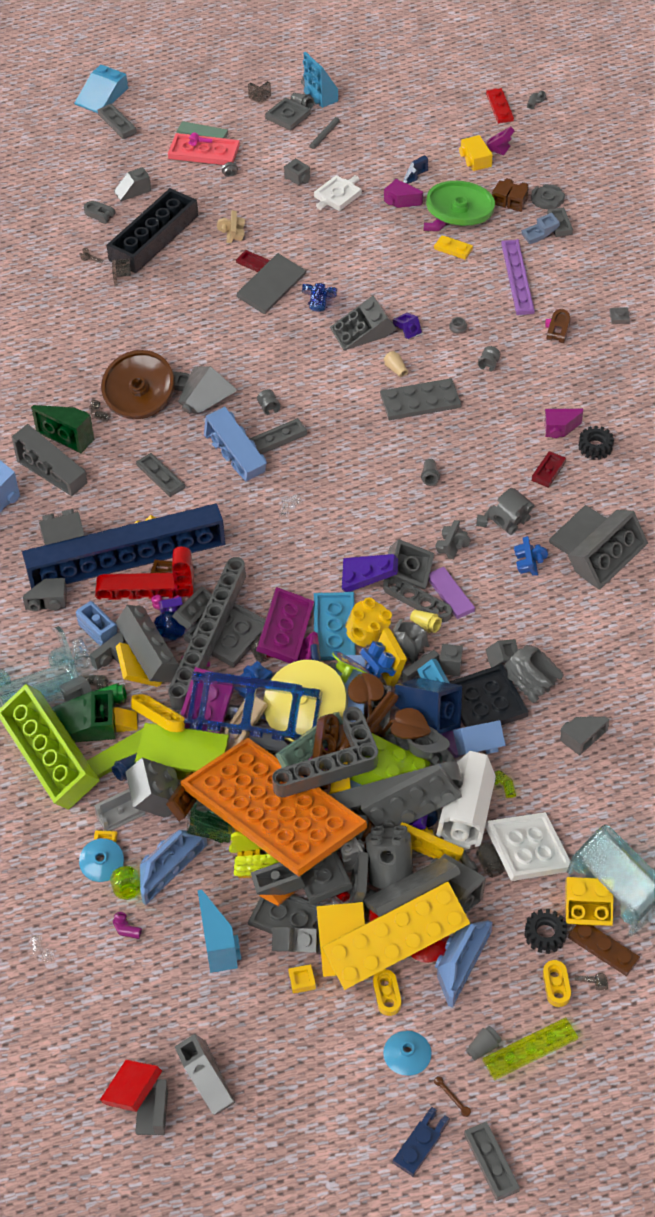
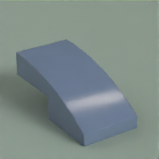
(543, 228)

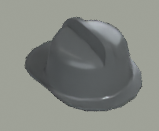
(428, 745)

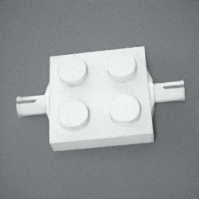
(338, 193)

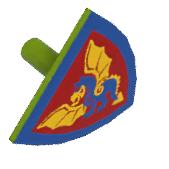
(347, 665)

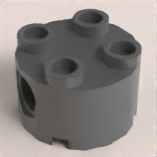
(511, 510)

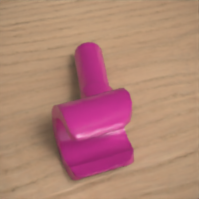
(194, 138)

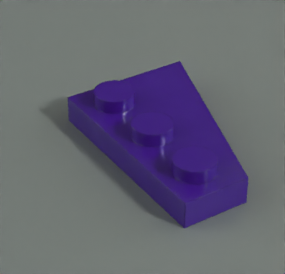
(367, 570)

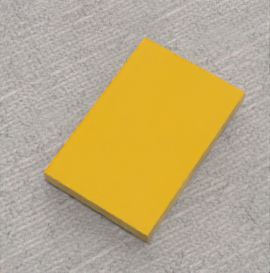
(334, 923)

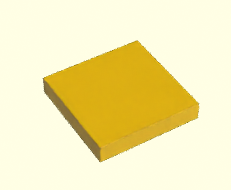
(394, 648)
(130, 666)

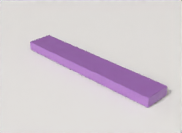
(517, 277)

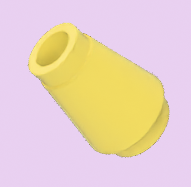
(428, 621)

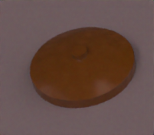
(138, 384)

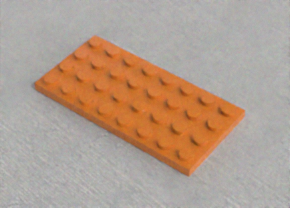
(292, 828)

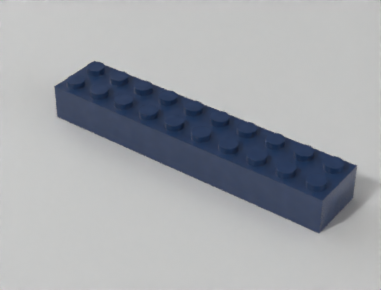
(125, 546)

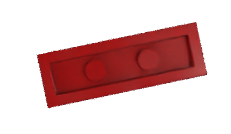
(499, 105)

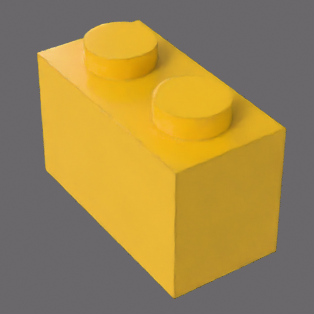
(476, 153)

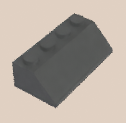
(608, 548)
(147, 644)

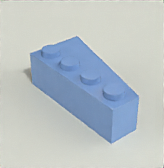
(234, 444)

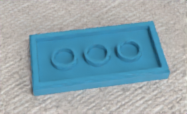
(330, 617)

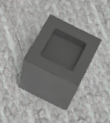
(501, 652)
(75, 688)

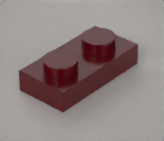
(548, 469)

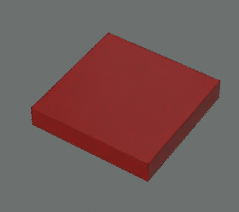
(131, 1085)

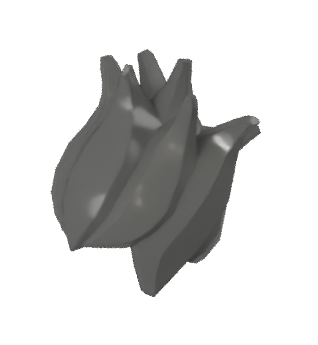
(411, 639)

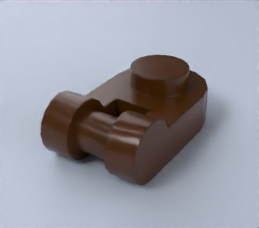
(561, 320)

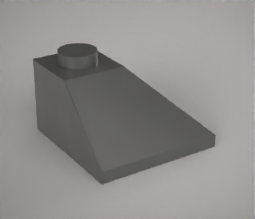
(413, 563)

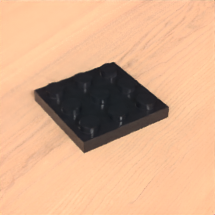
(490, 698)

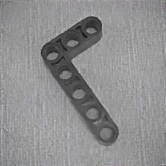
(334, 761)

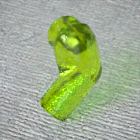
(506, 782)

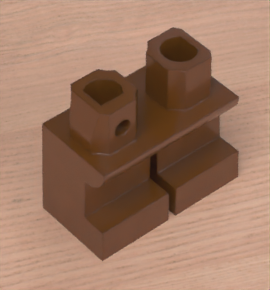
(510, 194)

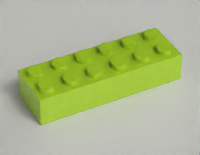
(47, 747)

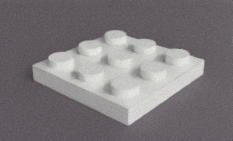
(528, 846)

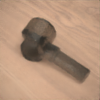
(85, 256)
(599, 979)

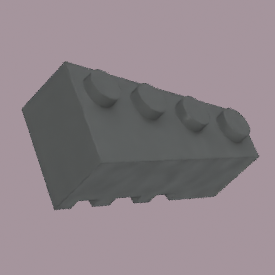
(48, 461)

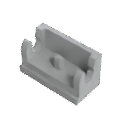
(117, 811)

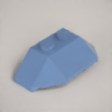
(167, 861)
(460, 958)

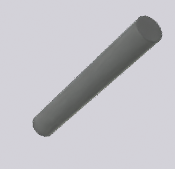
(324, 133)

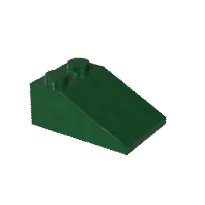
(64, 425)

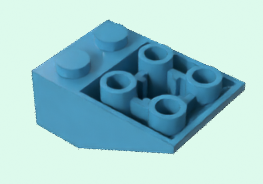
(318, 82)

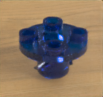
(318, 295)

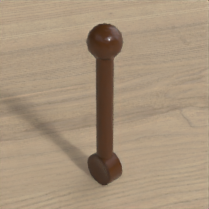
(465, 1111)

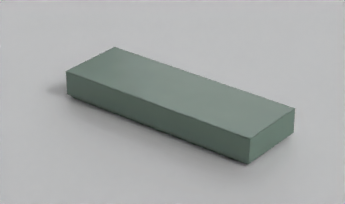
(201, 130)

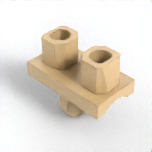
(233, 227)

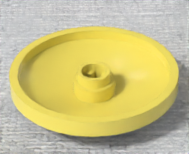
(309, 675)

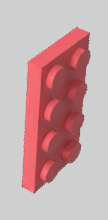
(218, 152)

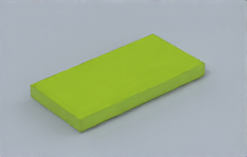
(180, 750)

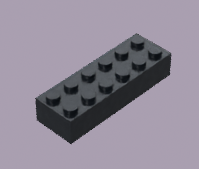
(153, 229)

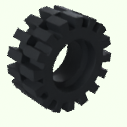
(596, 435)
(543, 943)

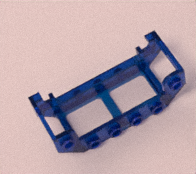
(251, 685)

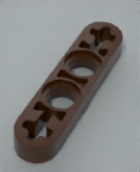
(330, 734)

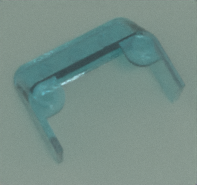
(47, 680)
(621, 873)

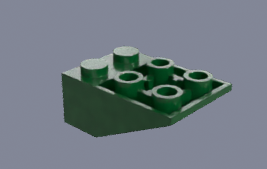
(89, 716)

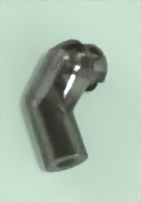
(260, 657)
(98, 680)

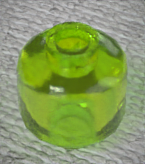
(125, 882)

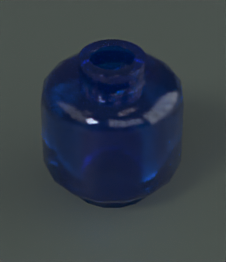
(168, 626)

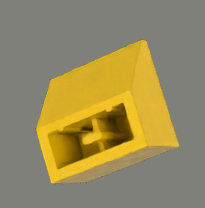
(588, 902)

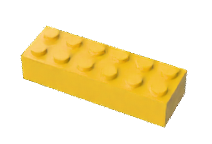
(395, 935)

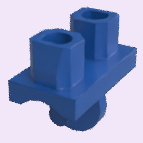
(532, 555)
(378, 660)
(254, 671)

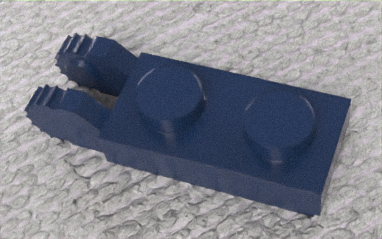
(420, 1143)

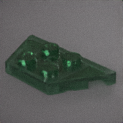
(208, 825)

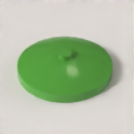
(460, 203)

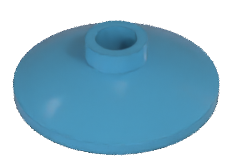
(100, 870)
(407, 1062)

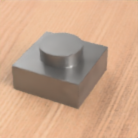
(619, 315)

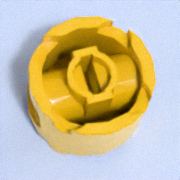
(367, 622)

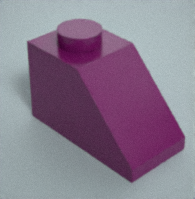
(402, 195)
(561, 421)

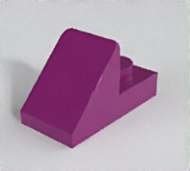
(499, 142)

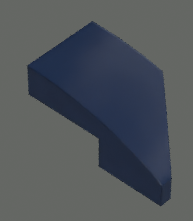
(417, 167)

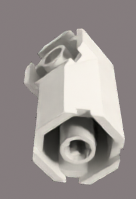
(465, 818)

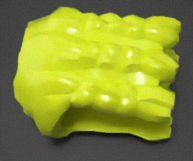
(246, 864)

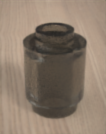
(490, 860)

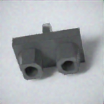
(454, 540)

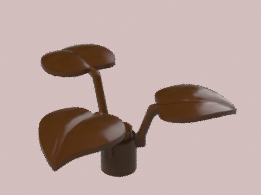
(407, 723)

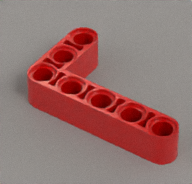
(147, 585)

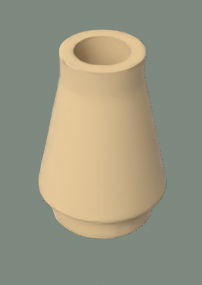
(395, 363)

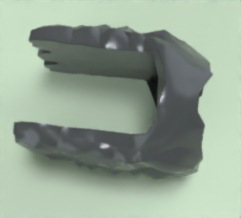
(532, 672)

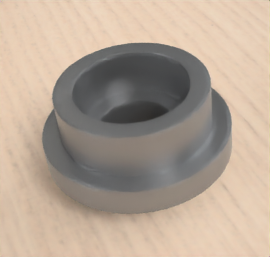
(229, 169)
(458, 325)

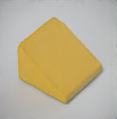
(125, 720)

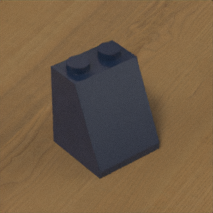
(434, 699)

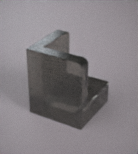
(261, 93)
(120, 268)

